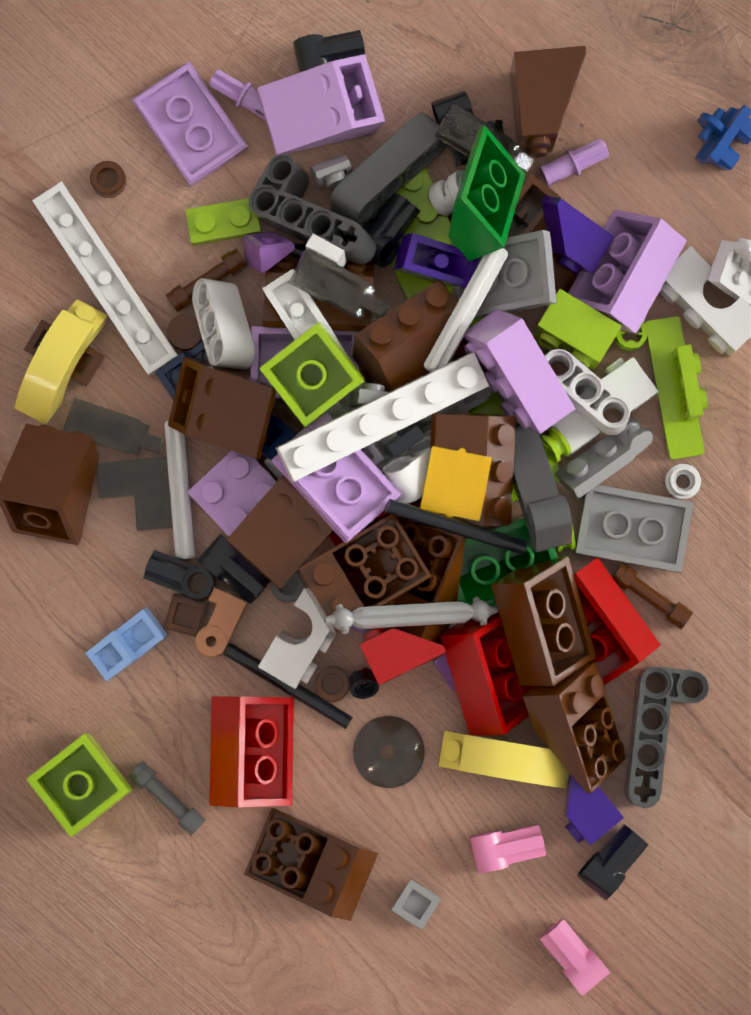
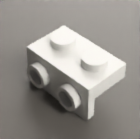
(733, 269)

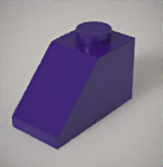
(574, 236)
(434, 261)
(588, 813)

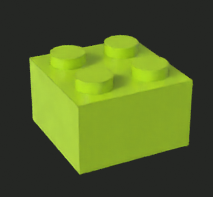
(576, 329)
(312, 374)
(79, 784)

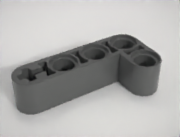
(387, 170)
(288, 206)
(541, 505)
(657, 736)

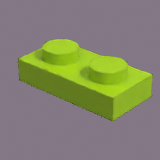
(221, 222)

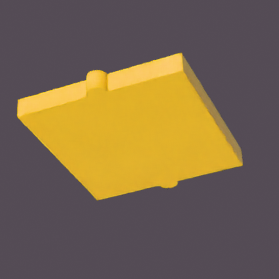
(456, 483)

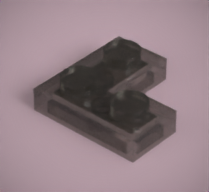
(146, 482)

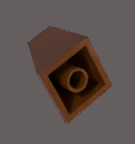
(541, 94)
(49, 483)

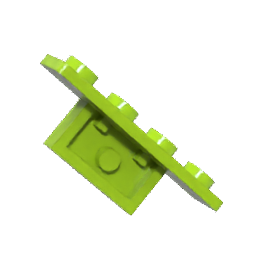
(679, 393)

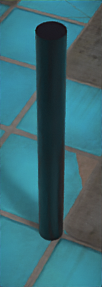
(455, 526)
(300, 693)

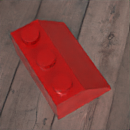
(614, 625)
(396, 652)
(485, 676)
(251, 751)

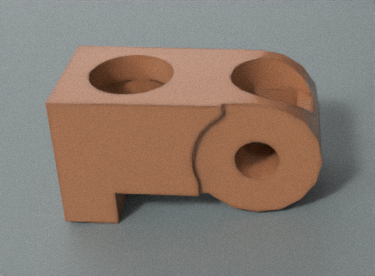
(218, 633)

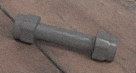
(189, 818)

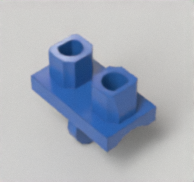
(719, 133)

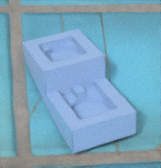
(126, 644)

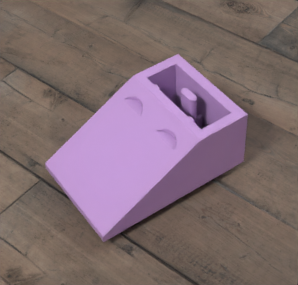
(322, 106)

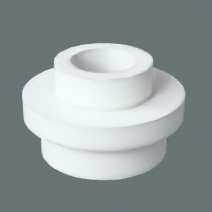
(693, 478)

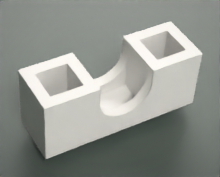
(684, 285)
(627, 381)
(292, 658)

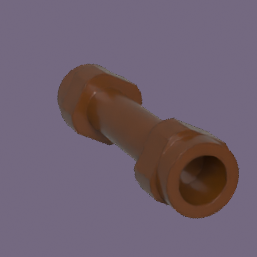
(231, 263)
(676, 614)

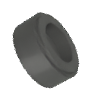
(290, 591)

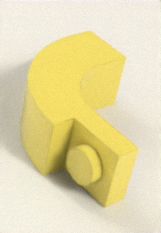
(56, 359)
(502, 760)

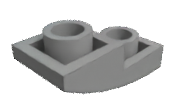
(331, 171)

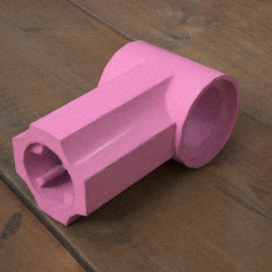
(498, 849)
(579, 963)

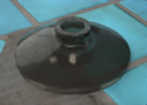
(393, 732)

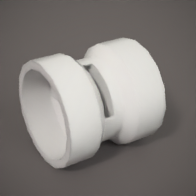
(443, 193)

